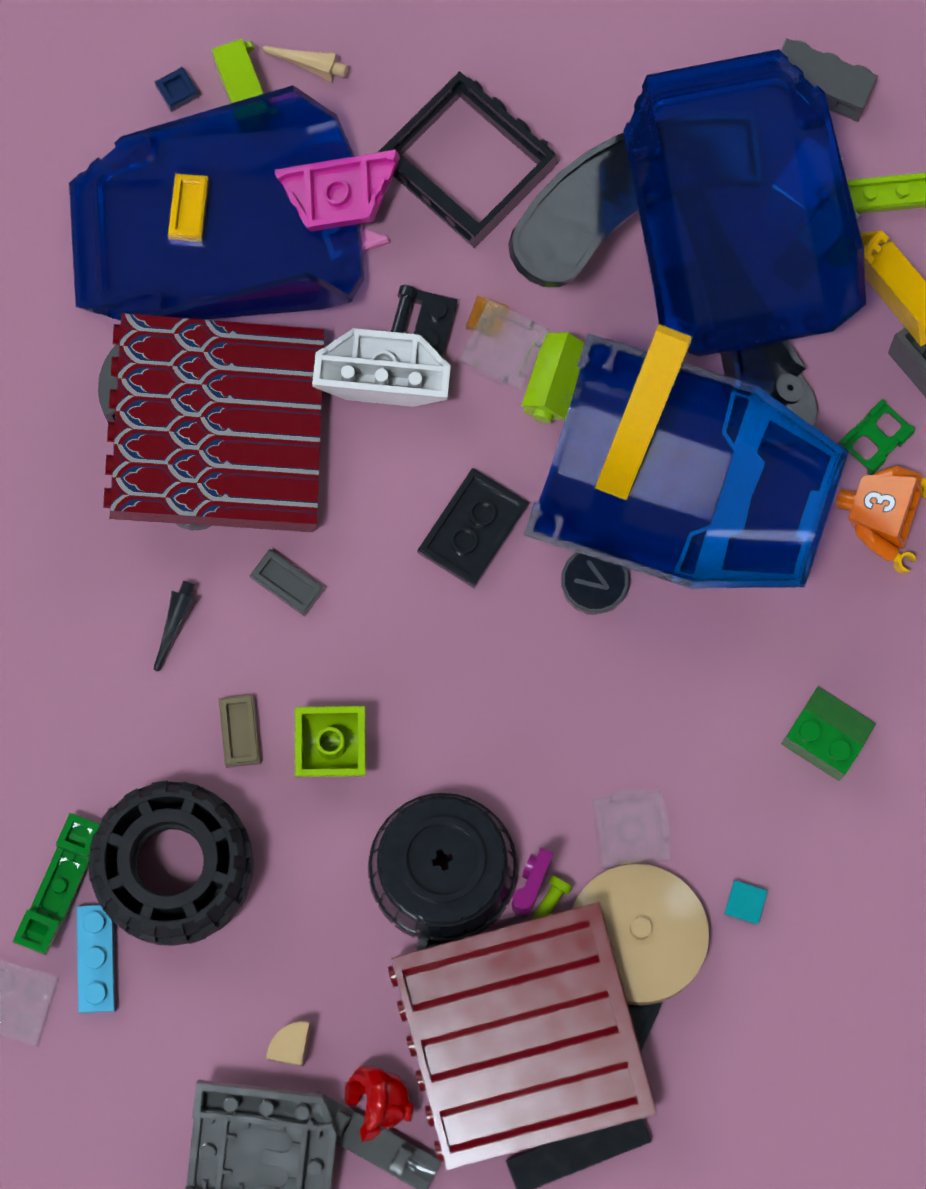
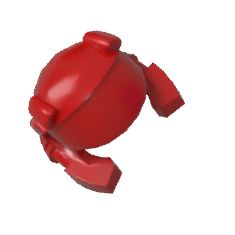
(386, 1099)

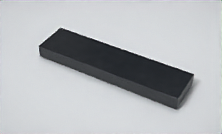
(575, 1154)

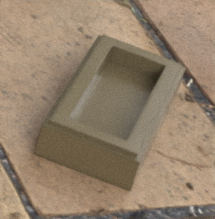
(239, 731)

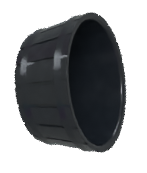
(438, 901)

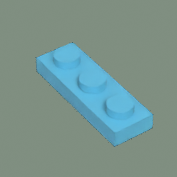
(95, 960)

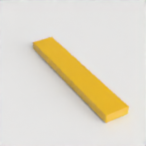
(643, 411)

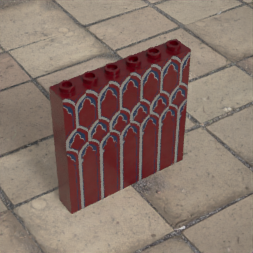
(214, 424)

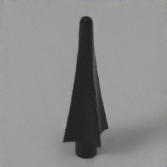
(179, 609)

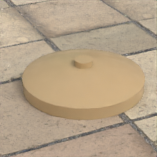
(653, 929)

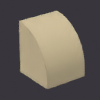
(290, 1044)

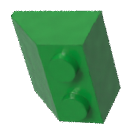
(828, 734)

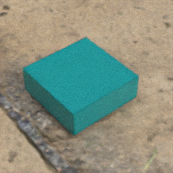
(745, 902)

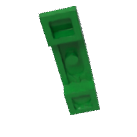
(58, 887)

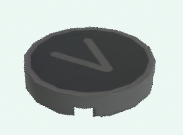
(593, 584)

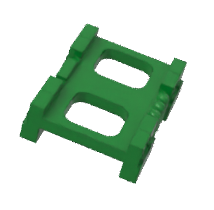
(885, 444)

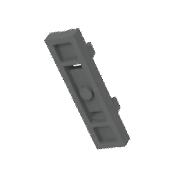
(410, 1163)

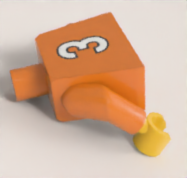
(885, 511)

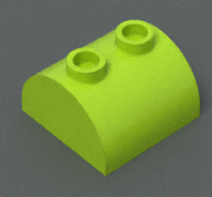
(330, 741)

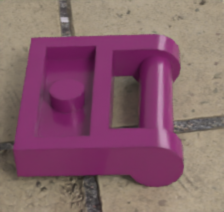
(535, 873)

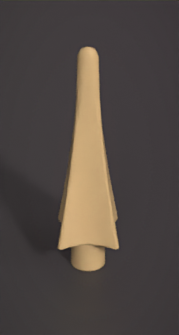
(321, 64)

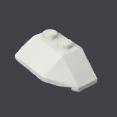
(382, 369)

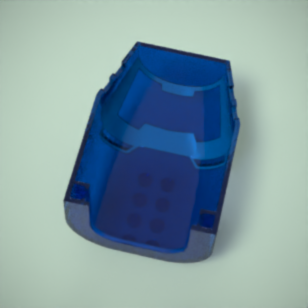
(723, 492)

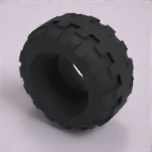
(205, 905)

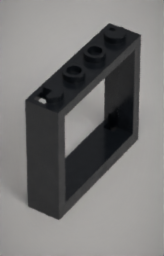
(496, 114)

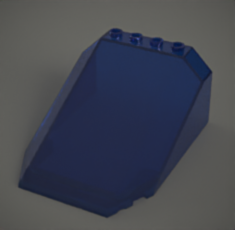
(744, 204)
(253, 243)

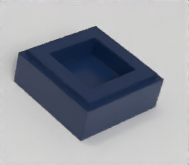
(176, 89)

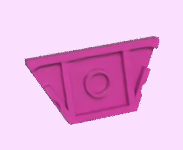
(339, 189)

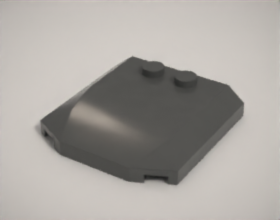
(260, 1138)

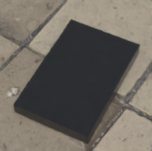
(473, 528)

